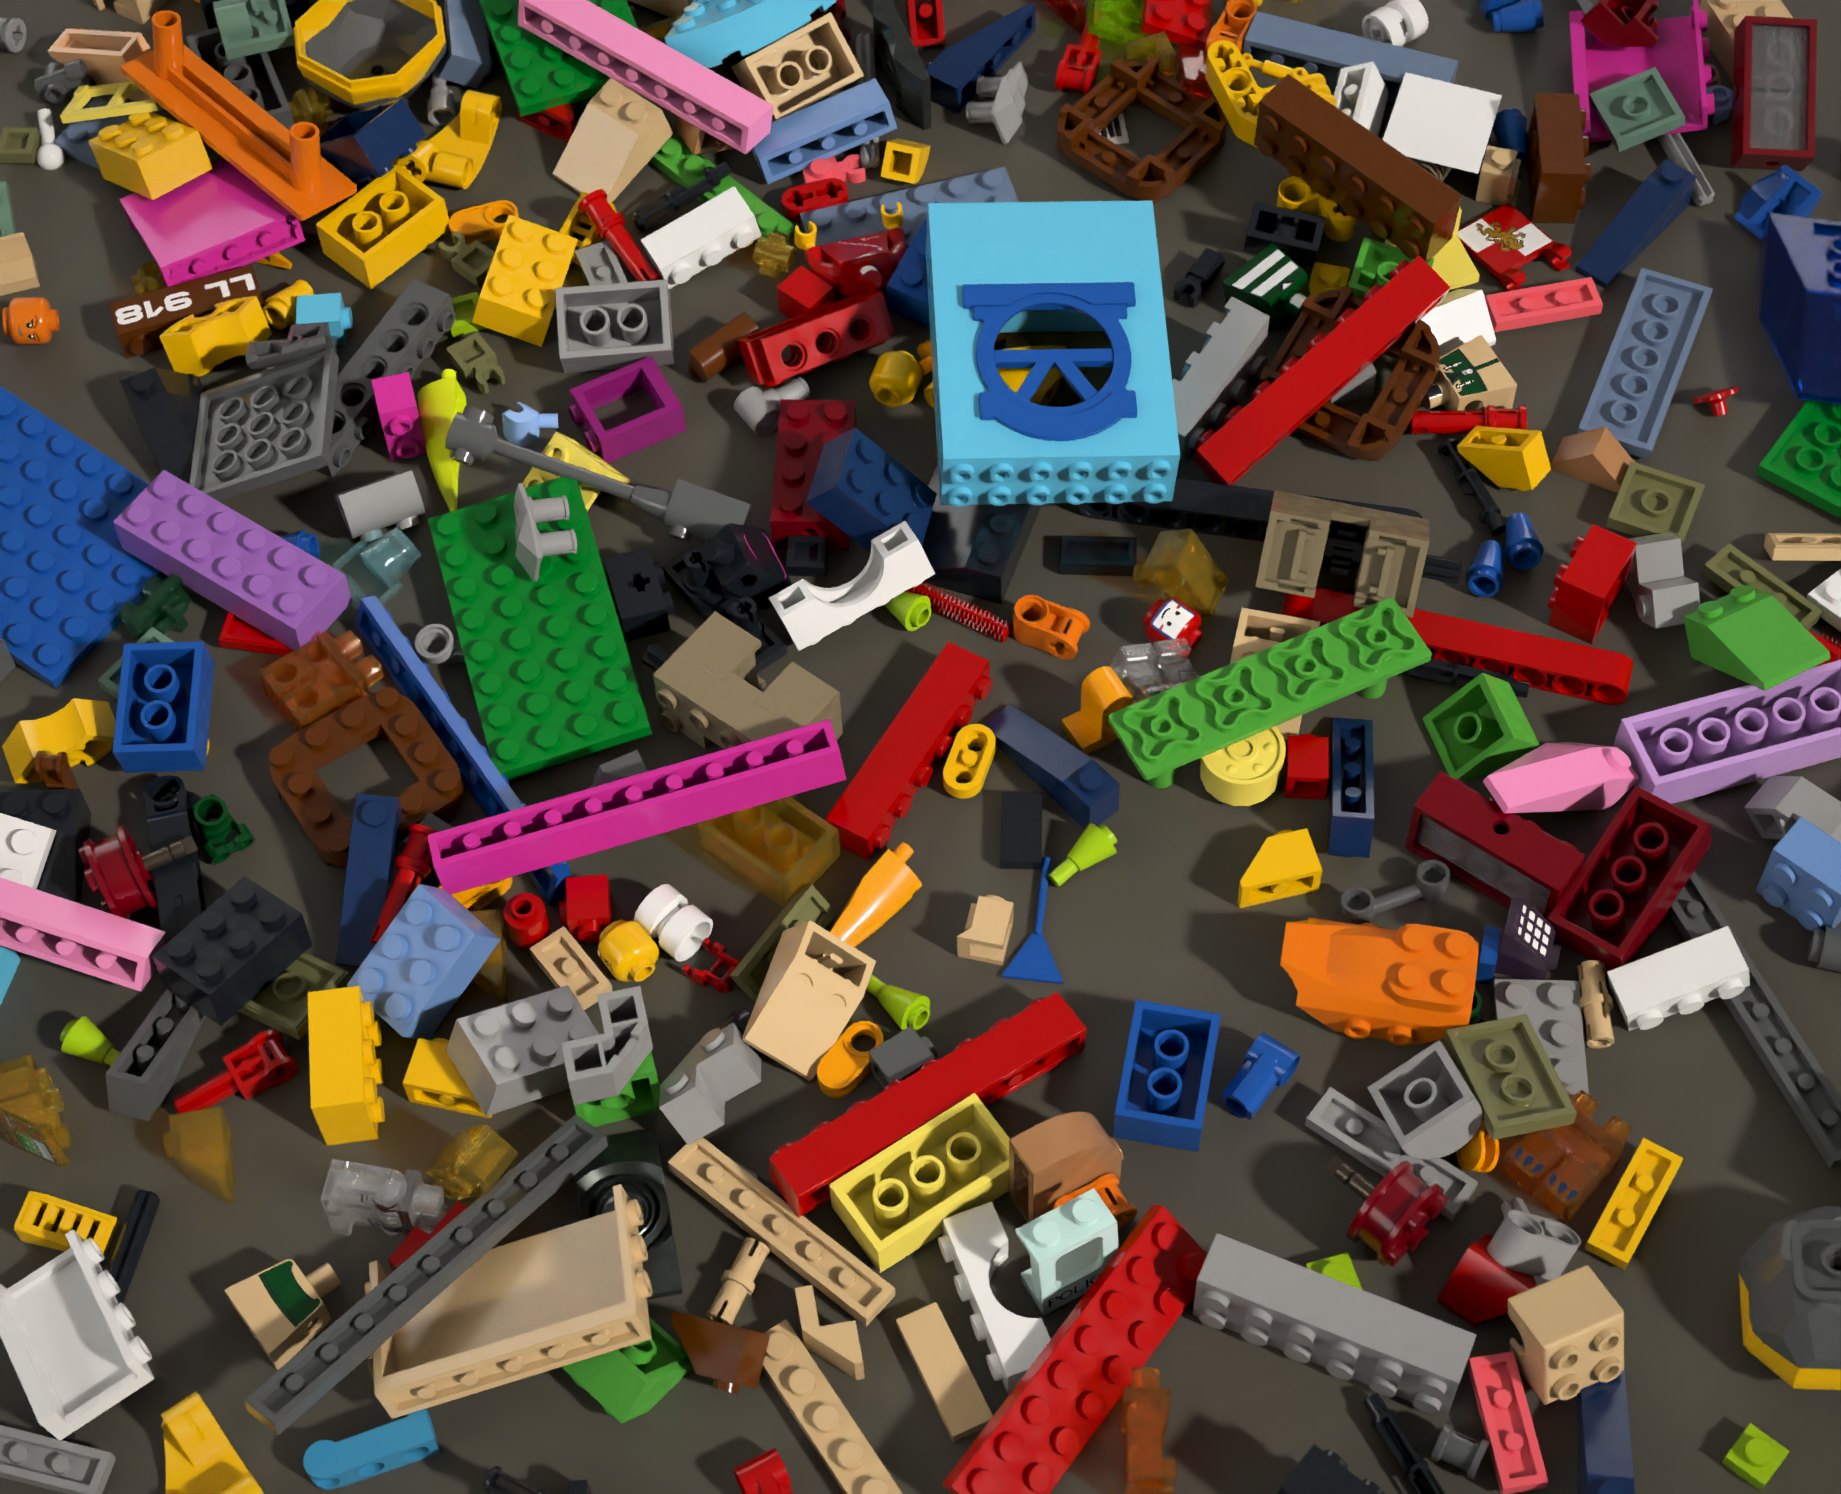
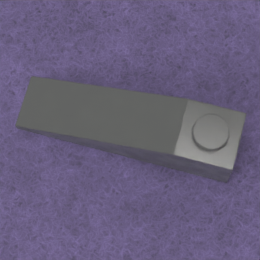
(152, 1058)

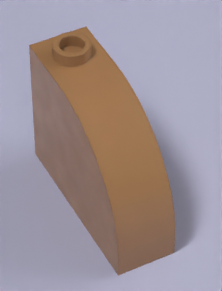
(1058, 1160)

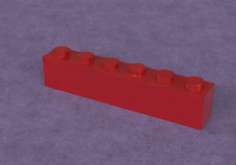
(909, 750)

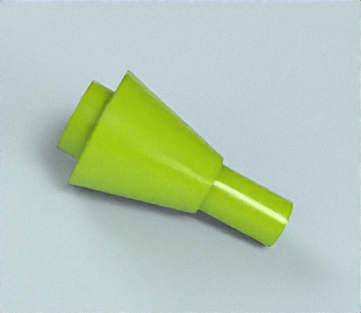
(910, 609)
(1091, 848)
(901, 1004)
(87, 1042)

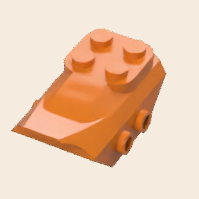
(1382, 980)

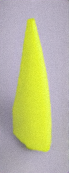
(437, 407)

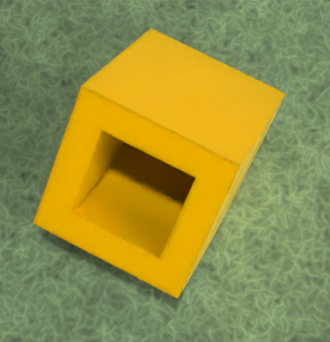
(905, 160)

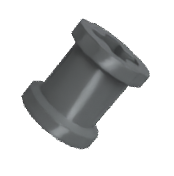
(1459, 1450)

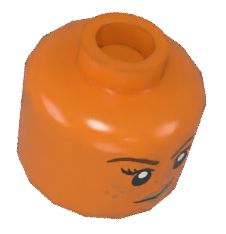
(30, 321)

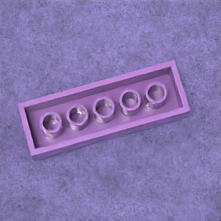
(233, 561)

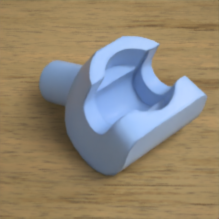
(525, 426)

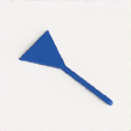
(1034, 959)

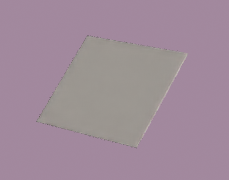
(1442, 122)

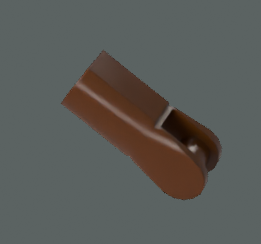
(55, 771)

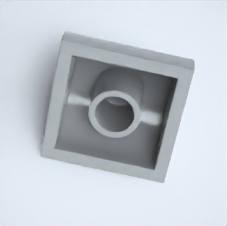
(380, 505)
(1428, 1104)

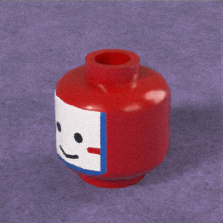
(1173, 620)

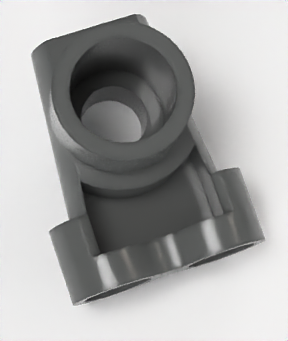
(62, 80)

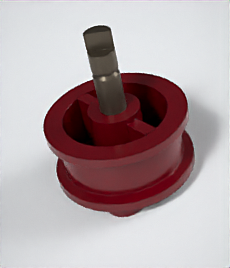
(123, 873)
(1392, 1210)

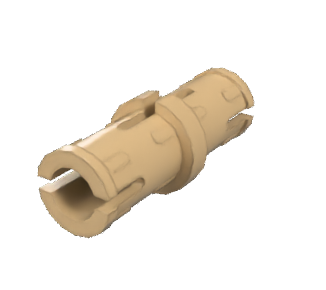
(1595, 1004)
(738, 1281)

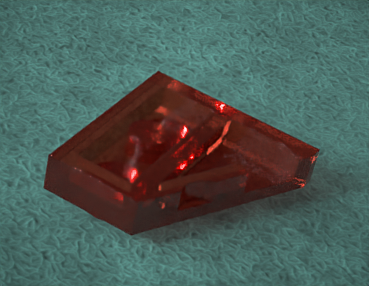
(1193, 70)

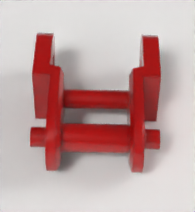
(704, 977)

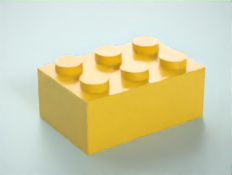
(150, 154)
(383, 226)
(523, 279)
(344, 1065)

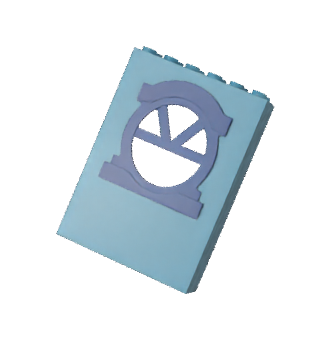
(1049, 272)

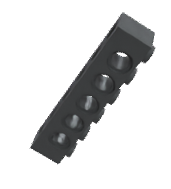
(394, 347)

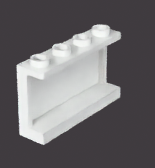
(72, 1339)

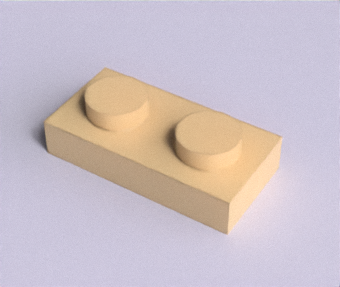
(569, 965)

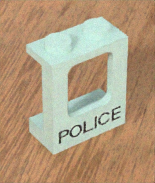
(1068, 1250)

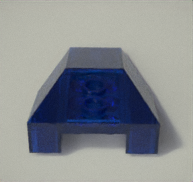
(1803, 302)

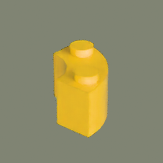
(203, 342)
(80, 729)

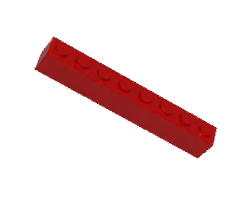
(1321, 372)
(989, 1066)

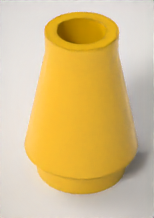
(281, 307)

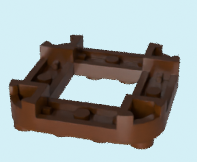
(1150, 177)
(1384, 425)
(375, 714)

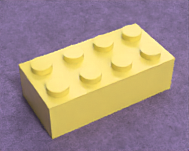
(931, 1174)

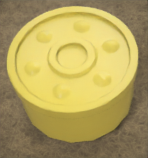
(1245, 770)

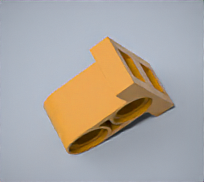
(1100, 696)

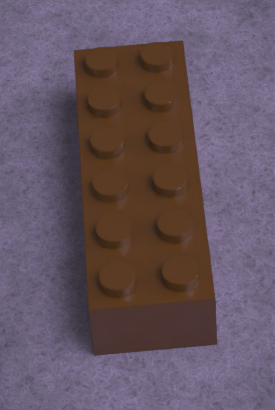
(1356, 169)

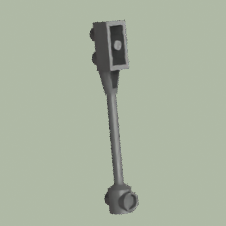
(685, 510)

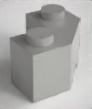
(1659, 581)
(1787, 799)
(606, 1062)
(707, 1078)

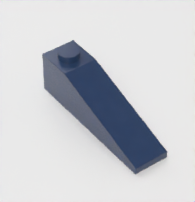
(981, 54)
(1639, 222)
(1057, 767)
(1351, 788)
(367, 874)
(1604, 1439)

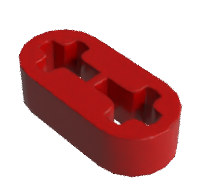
(813, 197)

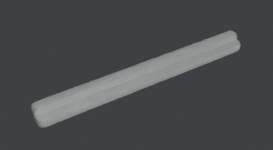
(866, 60)

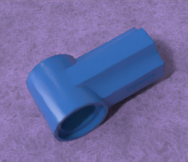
(1264, 1068)

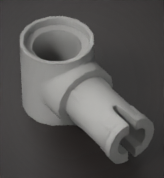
(762, 409)

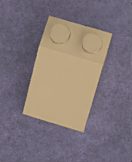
(612, 141)

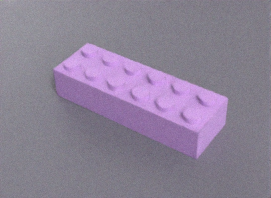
(1735, 735)

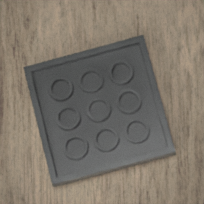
(265, 427)

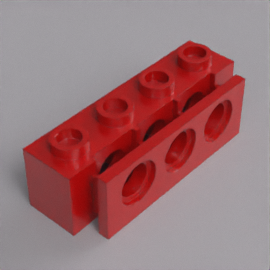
(764, 348)

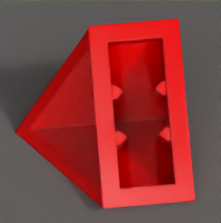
(1481, 1285)

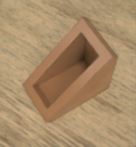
(1593, 458)

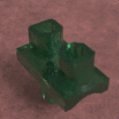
(162, 609)

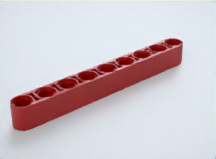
(1531, 658)

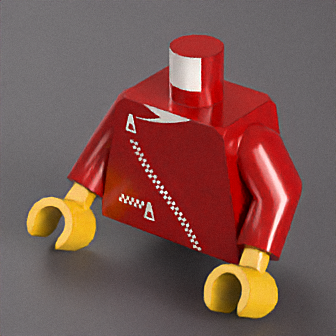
(857, 262)

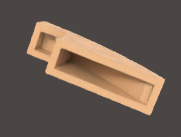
(102, 54)

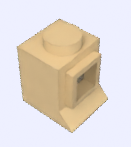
(1499, 177)
(987, 930)

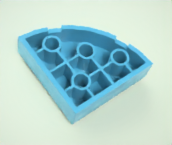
(720, 27)

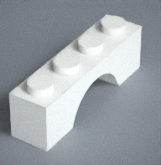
(893, 567)
(977, 1248)

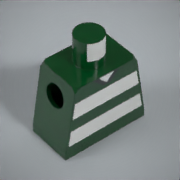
(1270, 284)

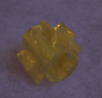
(310, 106)
(774, 254)
(148, 278)

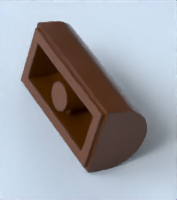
(719, 348)

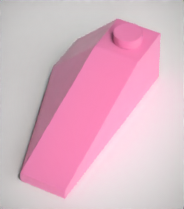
(1563, 779)

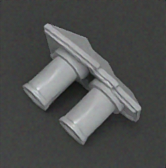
(1008, 103)
(530, 542)

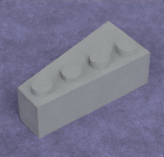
(1220, 372)

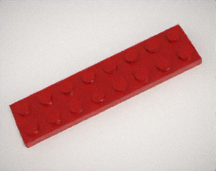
(1085, 1363)

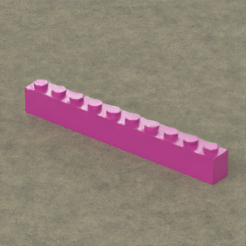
(636, 807)

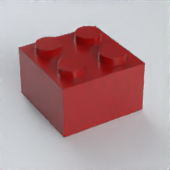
(1590, 583)

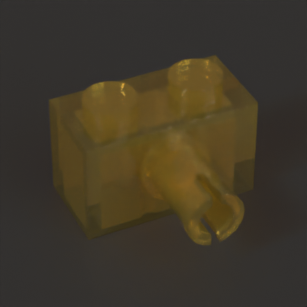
(1183, 570)
(471, 1163)

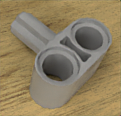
(1532, 1242)

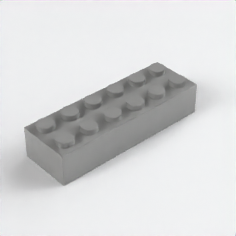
(1332, 1325)

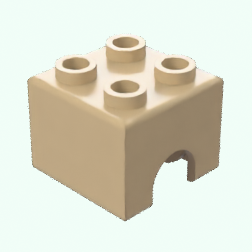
(1568, 1334)

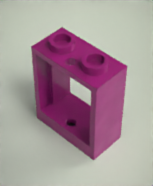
(637, 433)

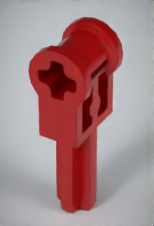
(1080, 64)
(248, 1071)

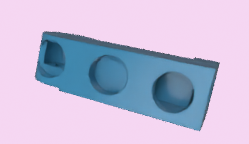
(371, 1452)

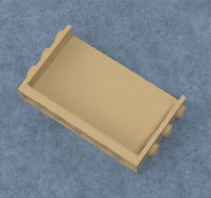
(521, 1312)

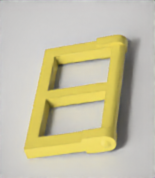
(116, 107)

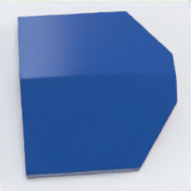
(1777, 193)

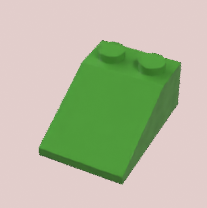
(1752, 638)

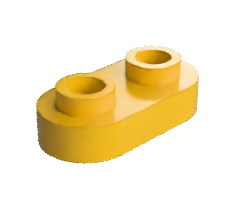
(966, 763)

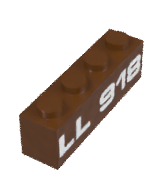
(146, 316)

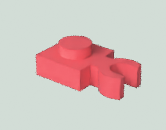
(829, 168)

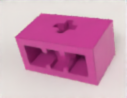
(399, 416)

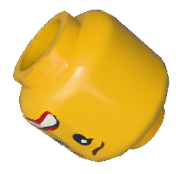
(628, 951)

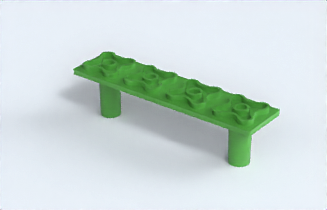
(1268, 689)

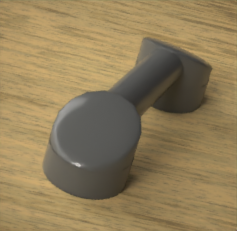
(1431, 883)

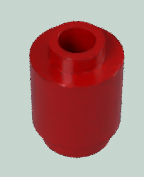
(526, 920)

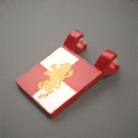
(1507, 242)

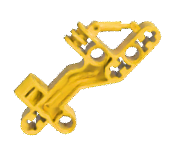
(1238, 92)

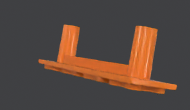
(276, 159)

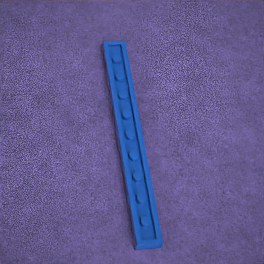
(475, 767)

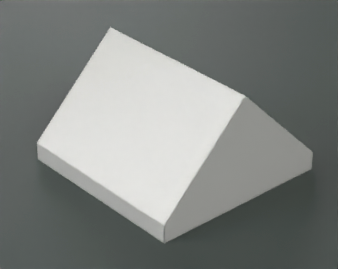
(1460, 319)

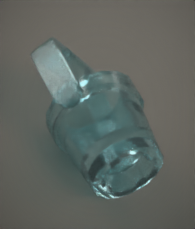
(386, 559)

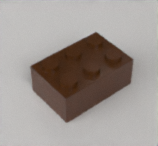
(1557, 158)

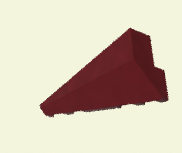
(1623, 22)

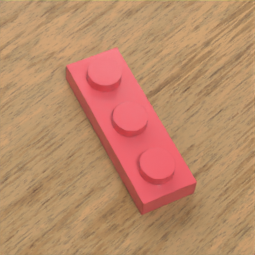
(1543, 304)
(1507, 1423)

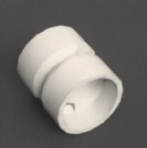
(1396, 22)
(673, 922)

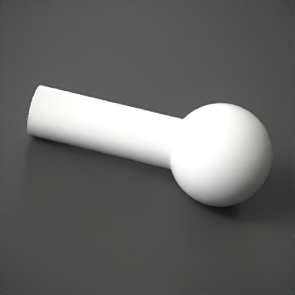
(49, 154)

